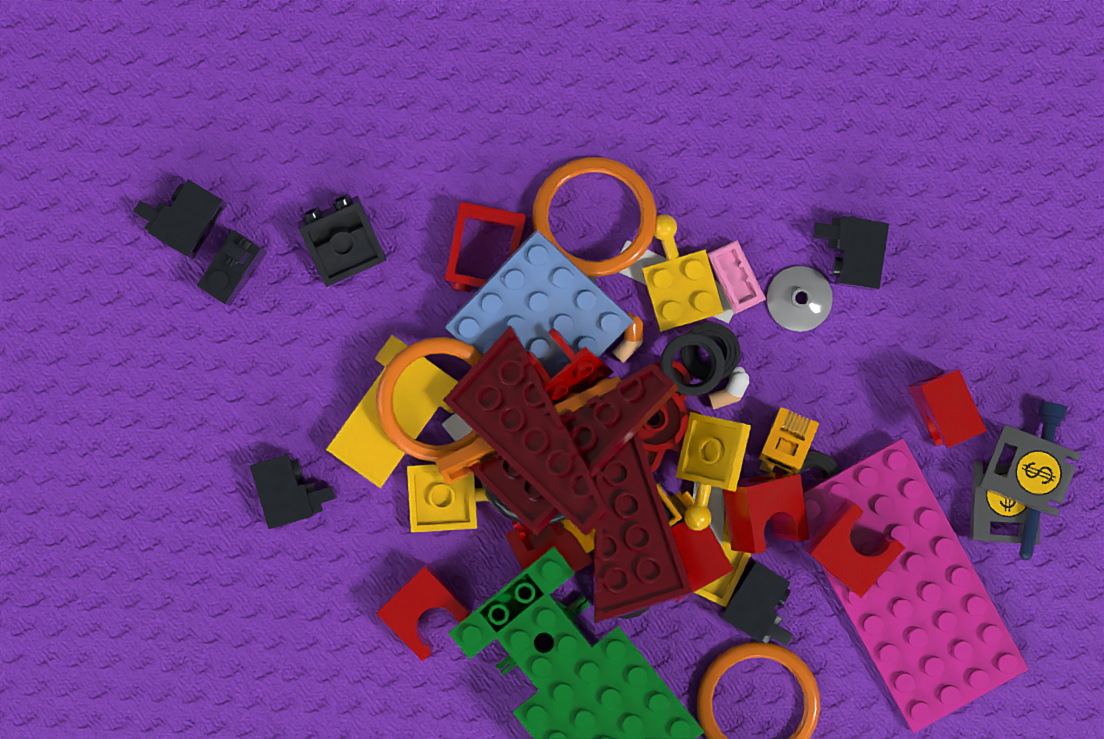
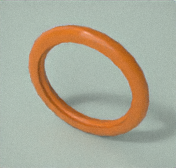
(624, 173)
(386, 388)
(748, 650)

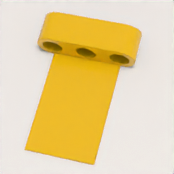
(415, 399)

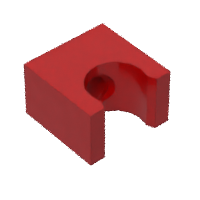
(947, 408)
(765, 497)
(851, 567)
(419, 594)

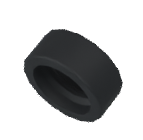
(712, 349)

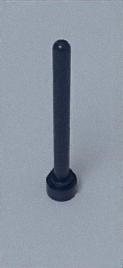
(1051, 418)

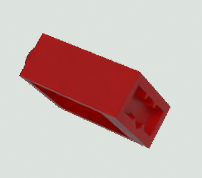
(485, 215)

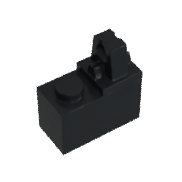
(186, 221)
(860, 248)
(232, 268)
(283, 495)
(754, 604)

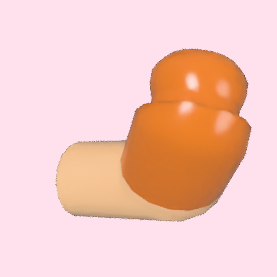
(632, 339)

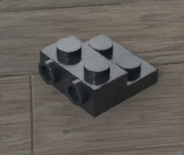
(341, 239)

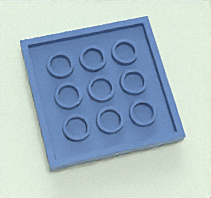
(535, 293)

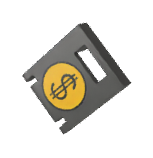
(1035, 472)
(989, 507)

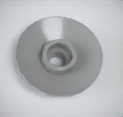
(782, 300)

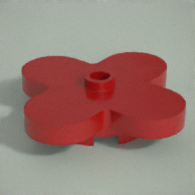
(672, 423)

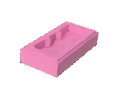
(736, 277)

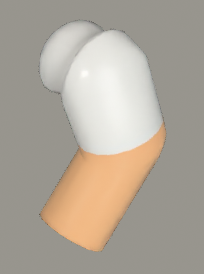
(734, 390)

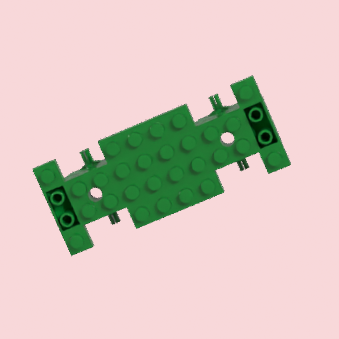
(581, 685)

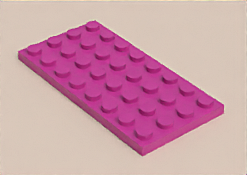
(928, 612)

